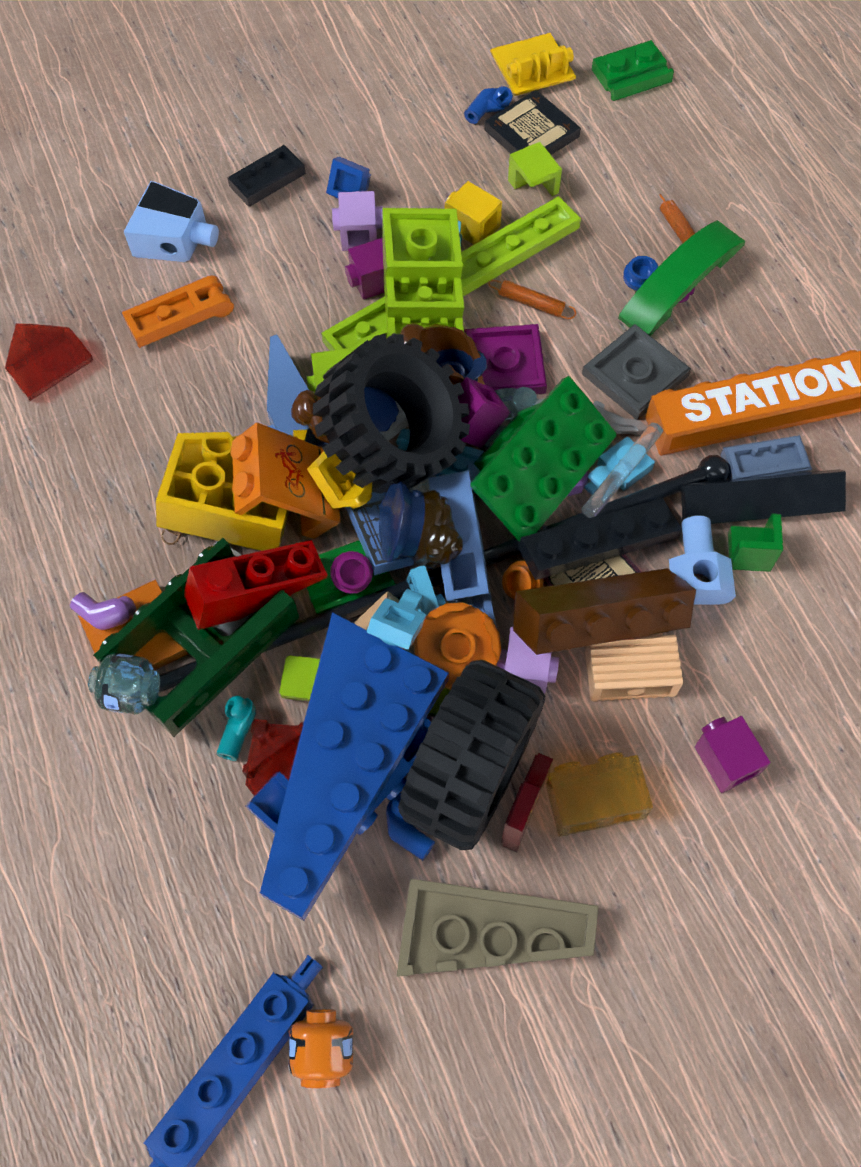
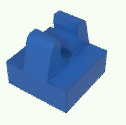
(347, 177)

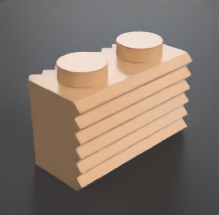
(634, 668)

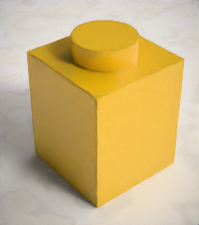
(477, 212)

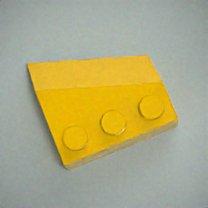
(200, 499)

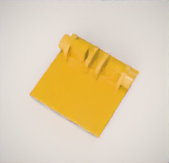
(534, 63)

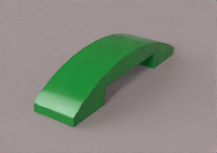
(679, 275)

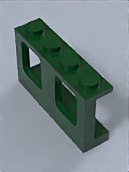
(217, 656)

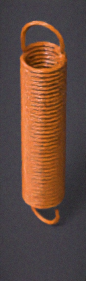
(676, 219)
(532, 298)

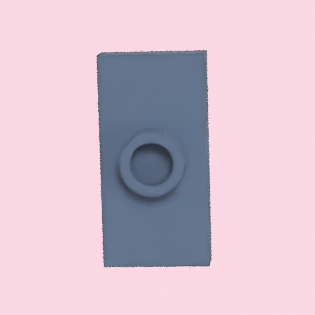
(767, 458)

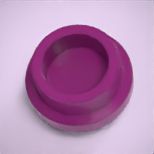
(351, 572)

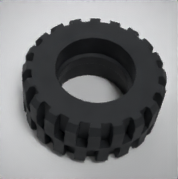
(470, 754)

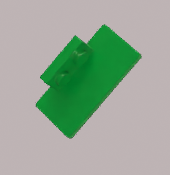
(541, 458)

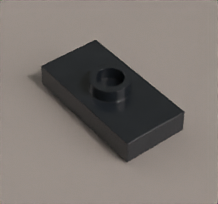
(266, 175)

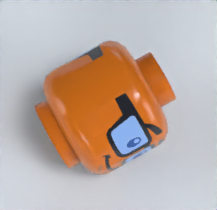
(320, 1049)

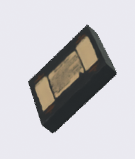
(532, 121)

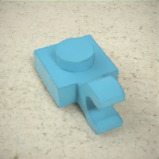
(610, 459)
(398, 622)

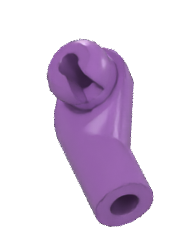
(103, 614)

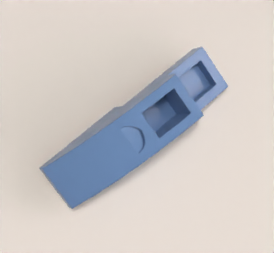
(466, 576)

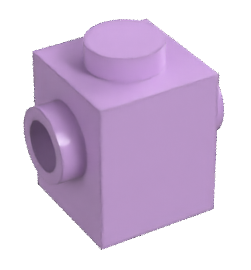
(357, 218)
(526, 664)

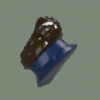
(417, 527)

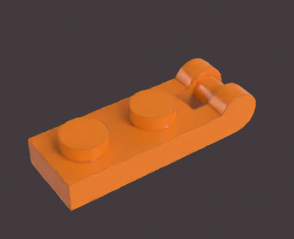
(177, 310)

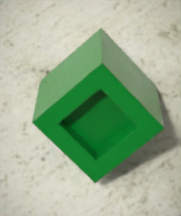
(756, 546)

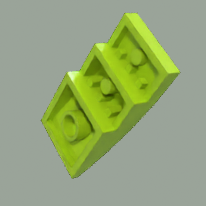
(422, 268)

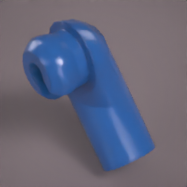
(488, 101)
(405, 833)

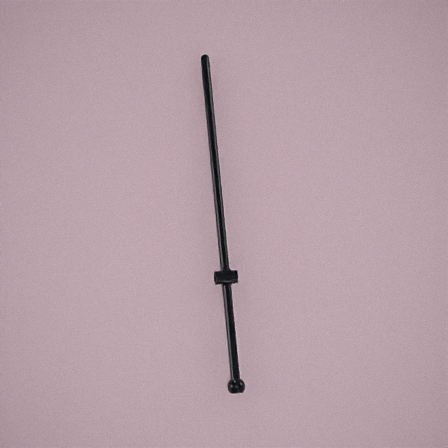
(710, 469)

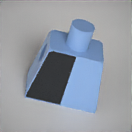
(168, 225)

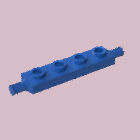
(232, 1070)

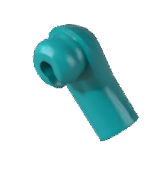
(240, 717)

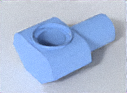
(702, 559)

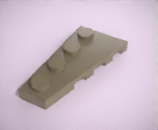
(476, 927)

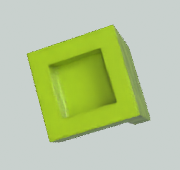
(534, 166)

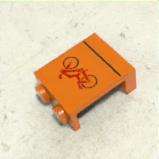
(274, 471)

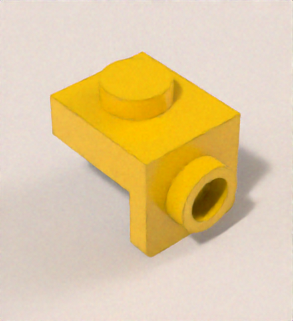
(336, 488)

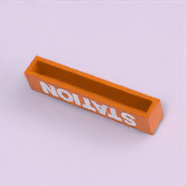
(757, 402)

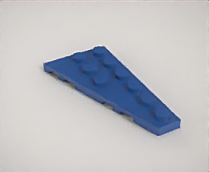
(354, 734)

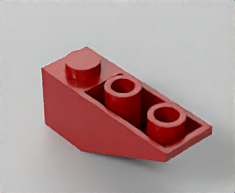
(243, 584)

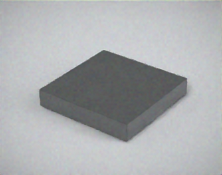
(635, 370)

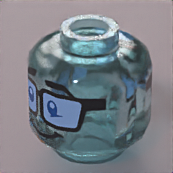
(124, 683)

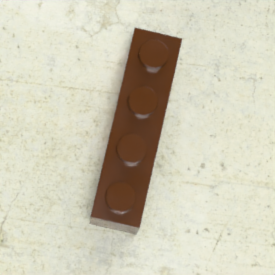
(602, 610)

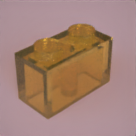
(598, 794)

